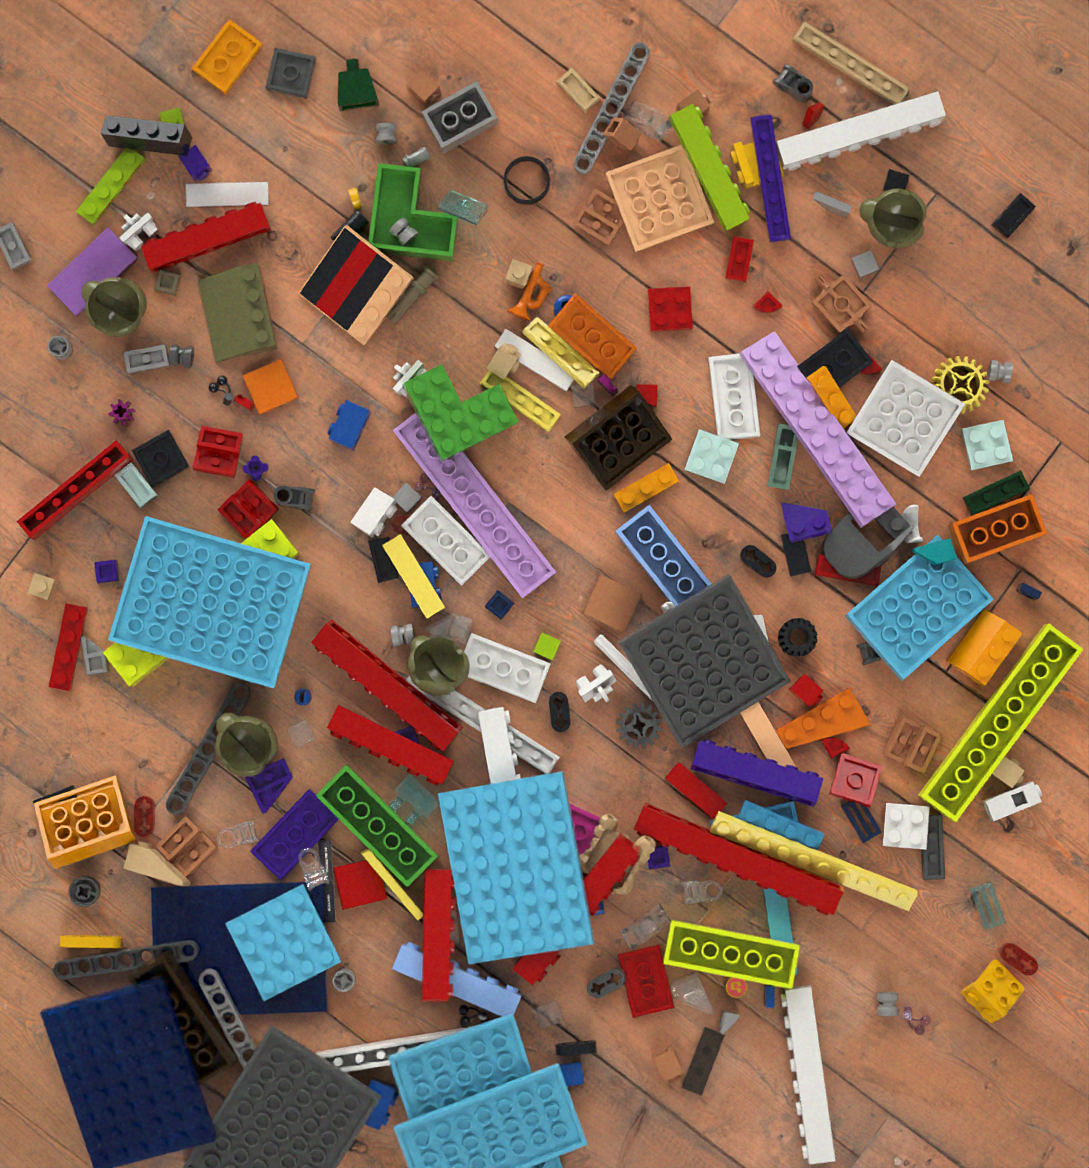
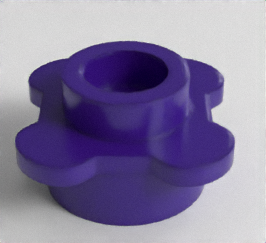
(249, 468)

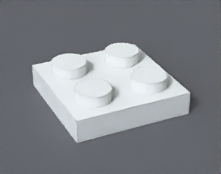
(906, 826)

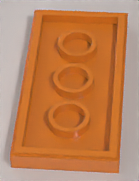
(592, 336)

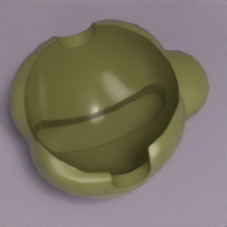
(895, 217)
(114, 305)
(437, 665)
(245, 744)

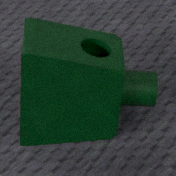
(355, 88)

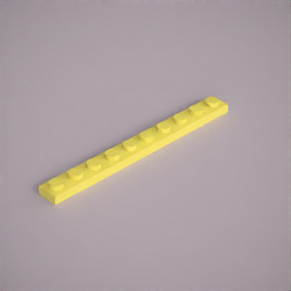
(813, 861)

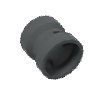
(181, 356)

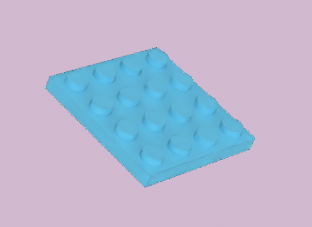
(283, 942)

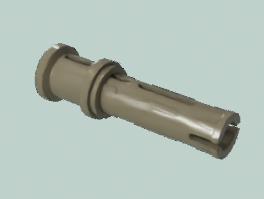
(418, 287)

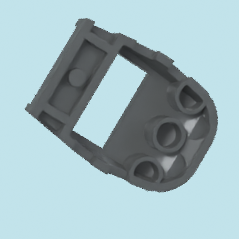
(853, 554)

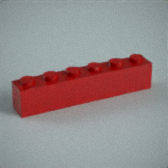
(205, 237)
(75, 490)
(390, 744)
(436, 936)

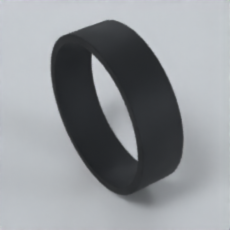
(523, 159)

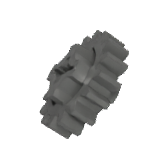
(648, 723)

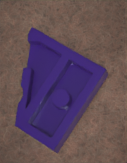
(805, 522)
(269, 783)

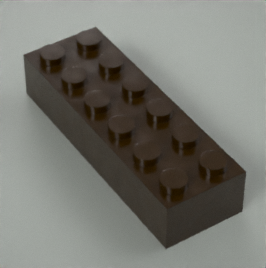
(204, 1039)

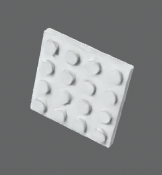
(905, 418)

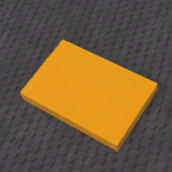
(227, 57)

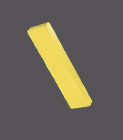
(560, 352)
(523, 401)
(413, 576)
(392, 884)

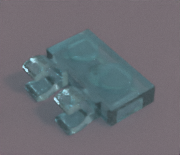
(417, 796)

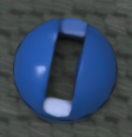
(307, 697)

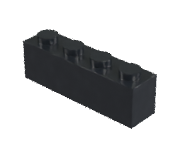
(146, 135)

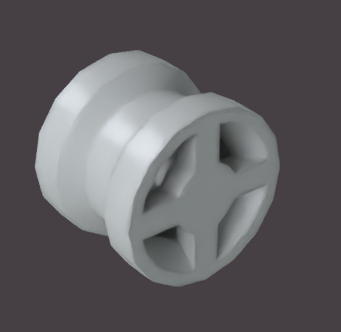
(386, 133)

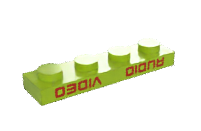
(110, 185)

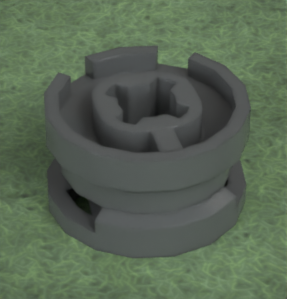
(84, 891)

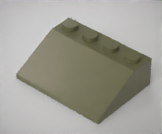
(237, 313)

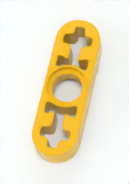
(90, 941)

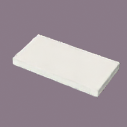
(733, 397)
(446, 540)
(505, 668)

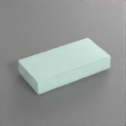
(136, 485)

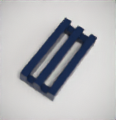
(870, 835)

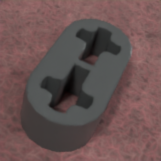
(604, 979)

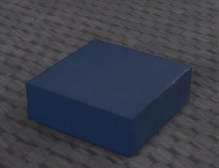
(1028, 591)
(499, 605)

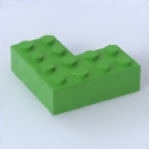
(398, 197)
(452, 423)

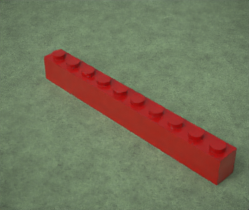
(737, 858)

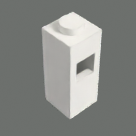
(1012, 800)

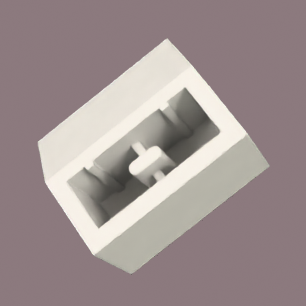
(374, 513)

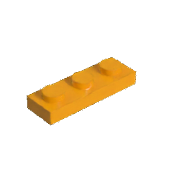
(831, 396)
(646, 488)

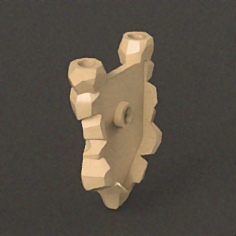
(604, 835)

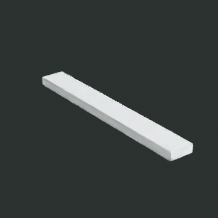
(468, 712)

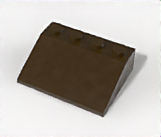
(618, 437)

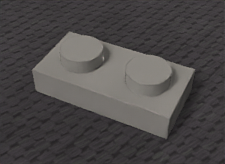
(13, 247)
(146, 359)

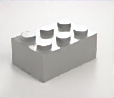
(459, 117)

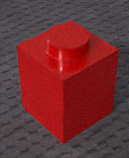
(807, 691)

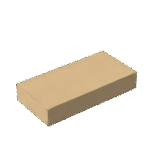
(578, 90)

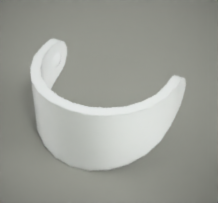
(911, 516)

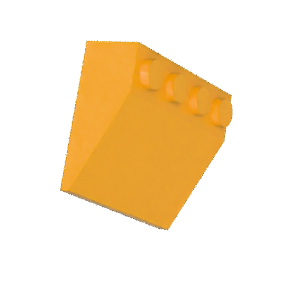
(84, 824)

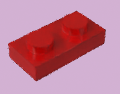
(739, 259)

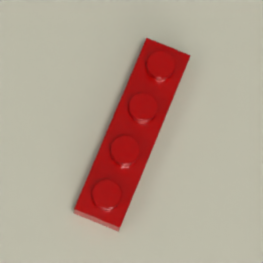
(68, 647)

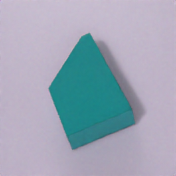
(937, 552)

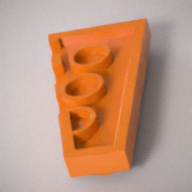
(828, 719)

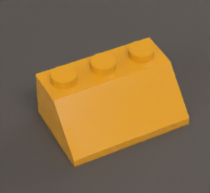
(984, 647)

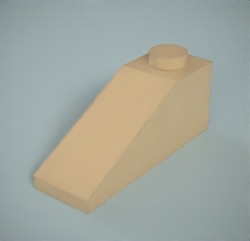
(152, 863)

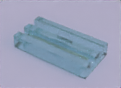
(979, 907)

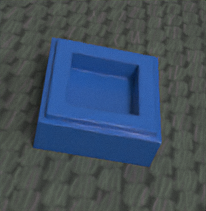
(769, 996)
(572, 1073)

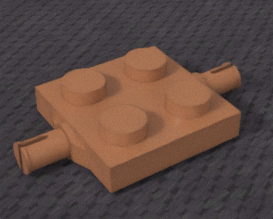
(841, 303)

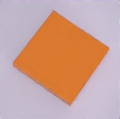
(270, 387)

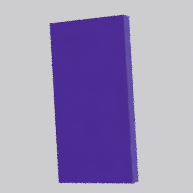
(298, 829)

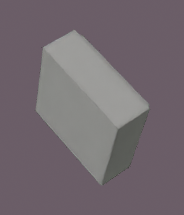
(865, 264)
(406, 497)

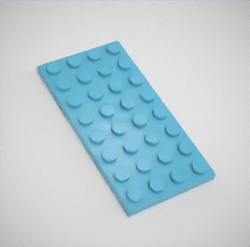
(497, 1128)

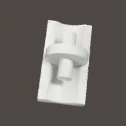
(131, 234)
(416, 370)
(599, 687)

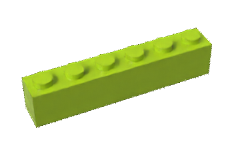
(708, 167)

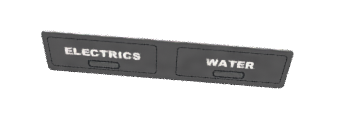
(325, 858)

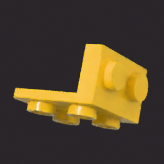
(746, 163)
(993, 992)

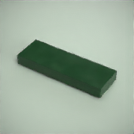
(996, 493)

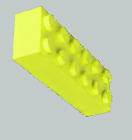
(731, 954)

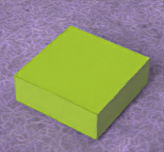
(547, 646)

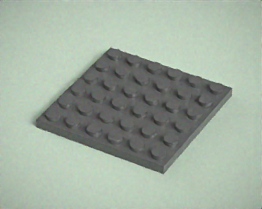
(704, 661)

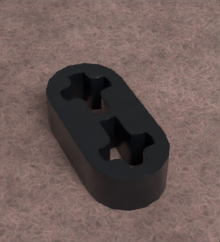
(761, 557)
(554, 713)
(575, 1048)

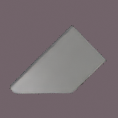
(832, 204)
(94, 658)

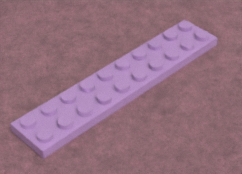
(817, 429)
(479, 510)

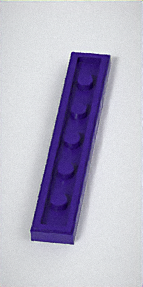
(770, 178)

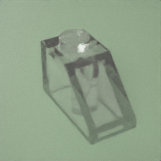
(648, 120)
(691, 992)

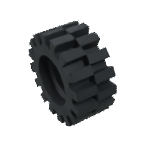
(807, 628)

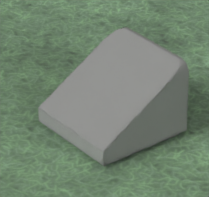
(727, 1020)

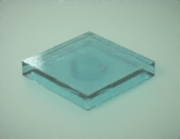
(463, 207)

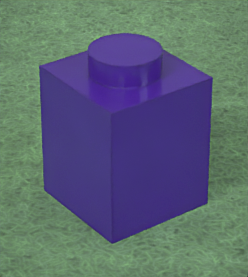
(196, 164)

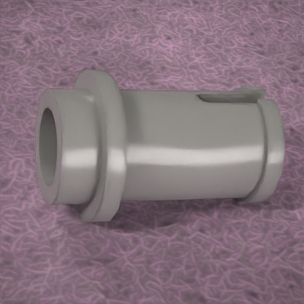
(416, 158)

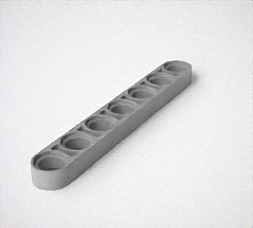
(612, 97)
(221, 1009)

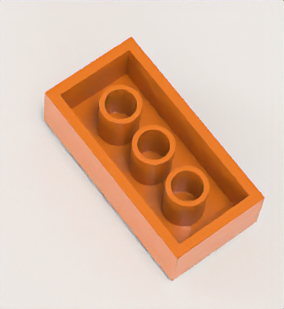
(997, 529)

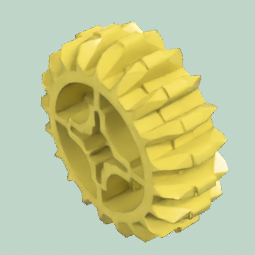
(953, 377)

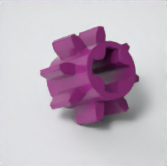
(117, 409)

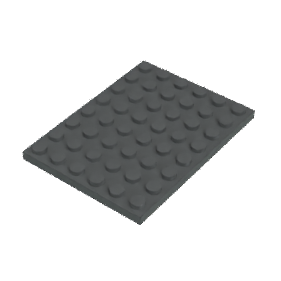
(286, 1111)

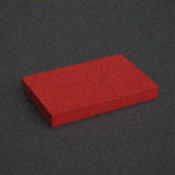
(646, 981)

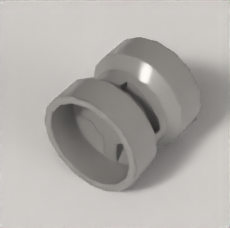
(403, 232)
(60, 344)
(998, 371)
(397, 634)
(341, 981)
(887, 1004)

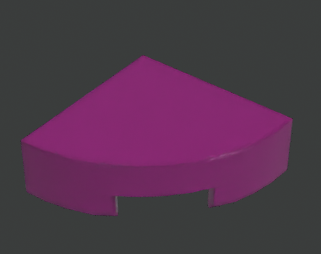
(606, 383)

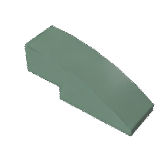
(782, 457)

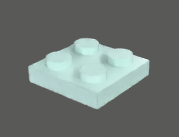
(986, 445)
(711, 456)

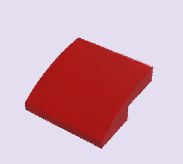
(217, 451)
(248, 509)
(358, 884)

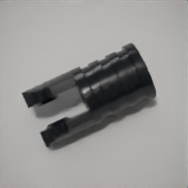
(356, 222)

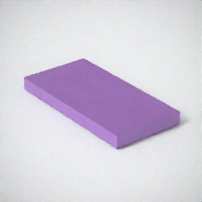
(100, 260)

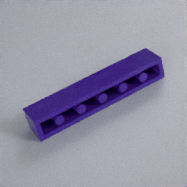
(757, 773)

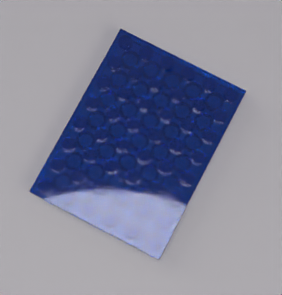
(201, 916)
(128, 1074)

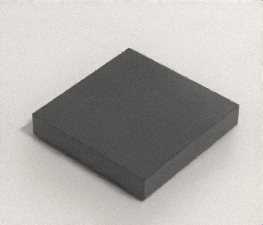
(290, 73)

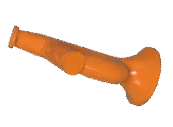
(520, 309)

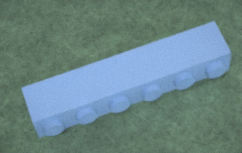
(466, 983)

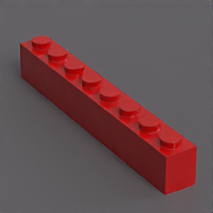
(386, 685)
(597, 885)

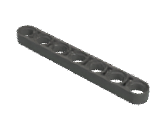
(199, 755)
(115, 959)

